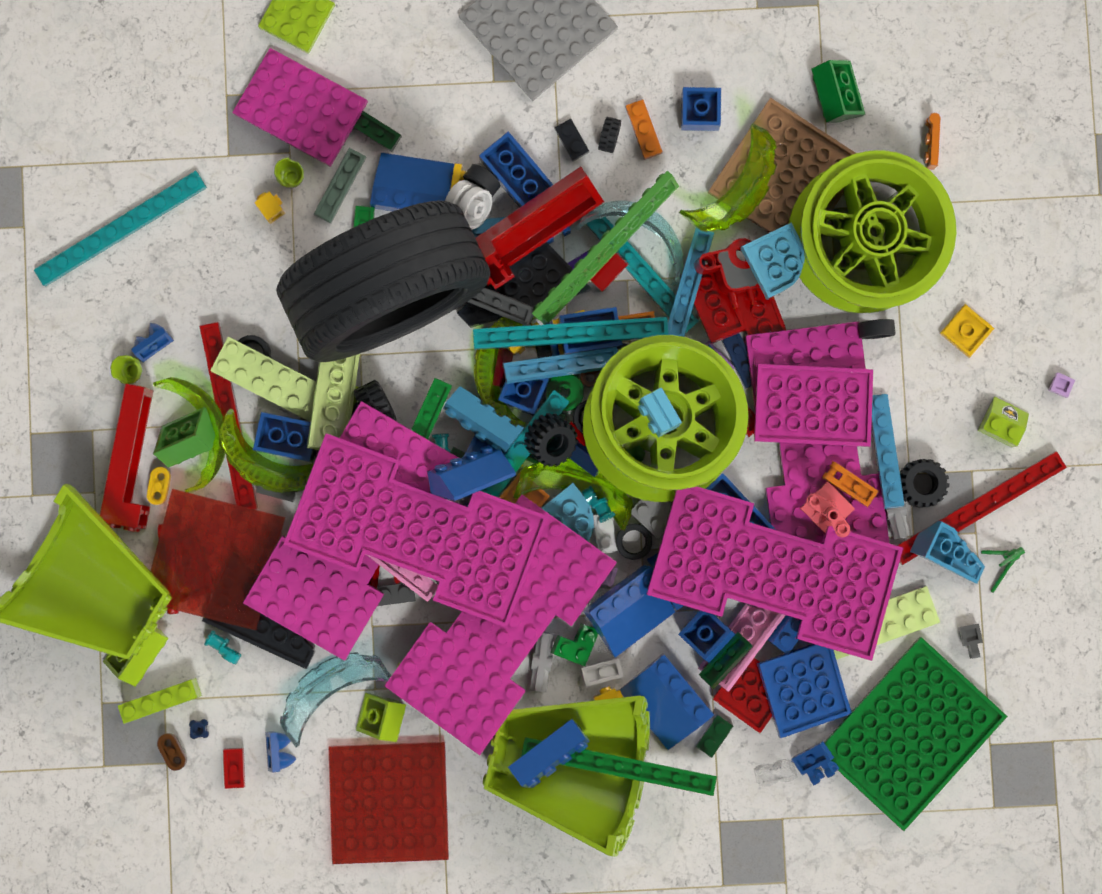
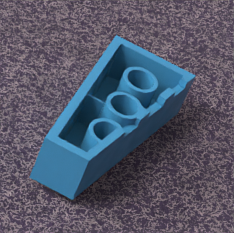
(482, 420)

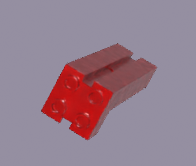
(536, 223)
(123, 469)

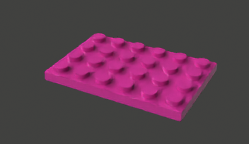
(300, 107)
(813, 405)

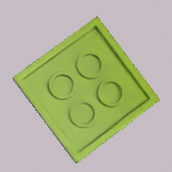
(297, 21)

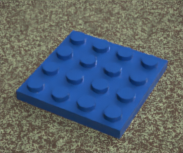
(804, 689)

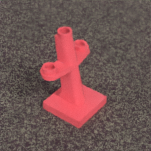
(828, 508)

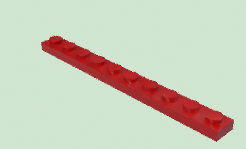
(225, 399)
(994, 498)

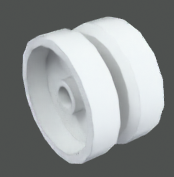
(472, 200)

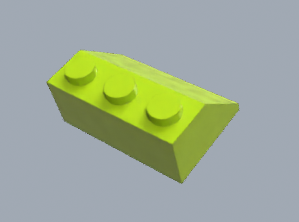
(133, 670)

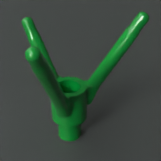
(1010, 558)

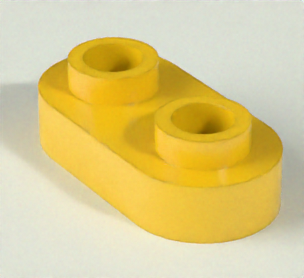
(157, 485)

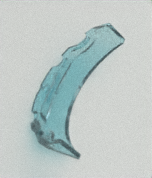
(655, 224)
(322, 683)

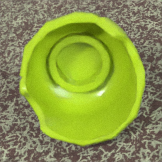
(288, 173)
(126, 369)

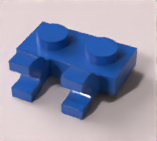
(813, 758)

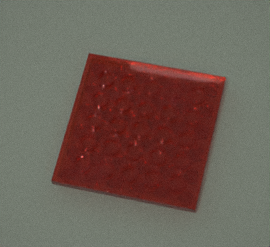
(213, 556)
(388, 802)

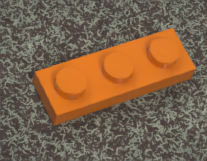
(643, 129)

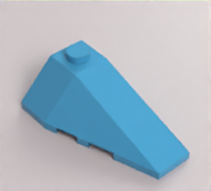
(946, 549)

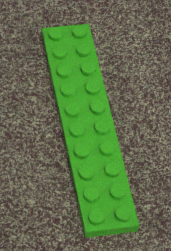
(601, 253)

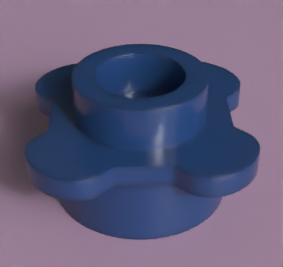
(194, 733)

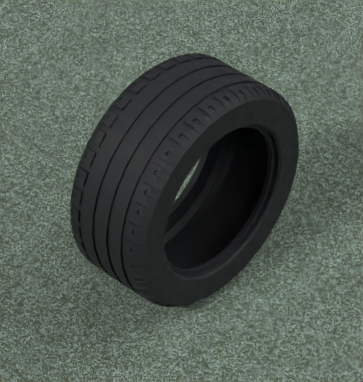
(382, 280)

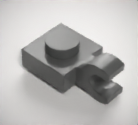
(971, 637)

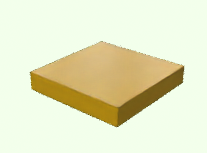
(967, 330)

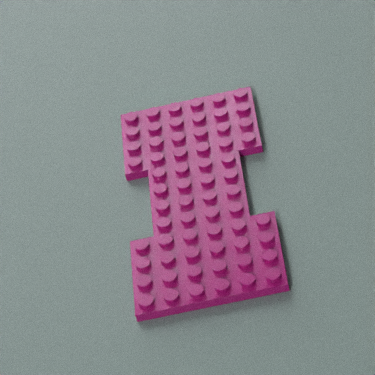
(806, 463)
(361, 510)
(830, 586)
(326, 599)
(466, 674)

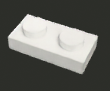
(605, 535)
(602, 672)

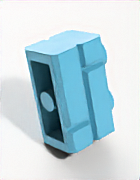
(659, 412)

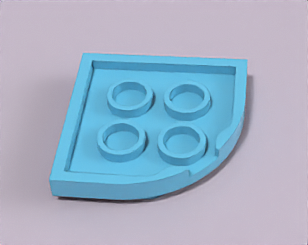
(775, 259)
(573, 511)

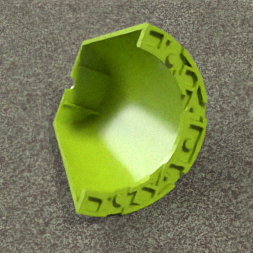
(86, 585)
(576, 800)

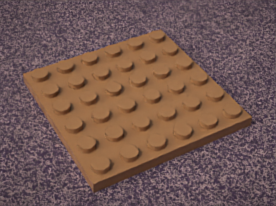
(799, 157)

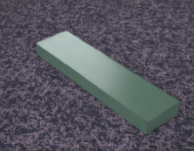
(340, 185)

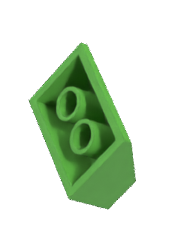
(185, 438)

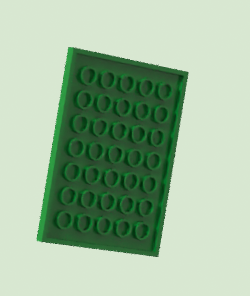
(912, 733)

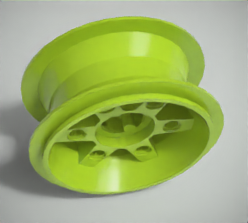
(932, 245)
(668, 357)

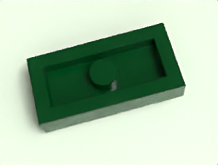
(714, 736)

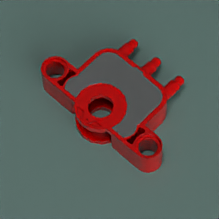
(731, 273)

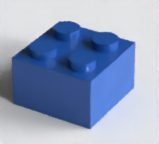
(700, 109)
(706, 635)

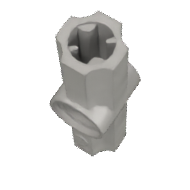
(898, 522)
(541, 663)

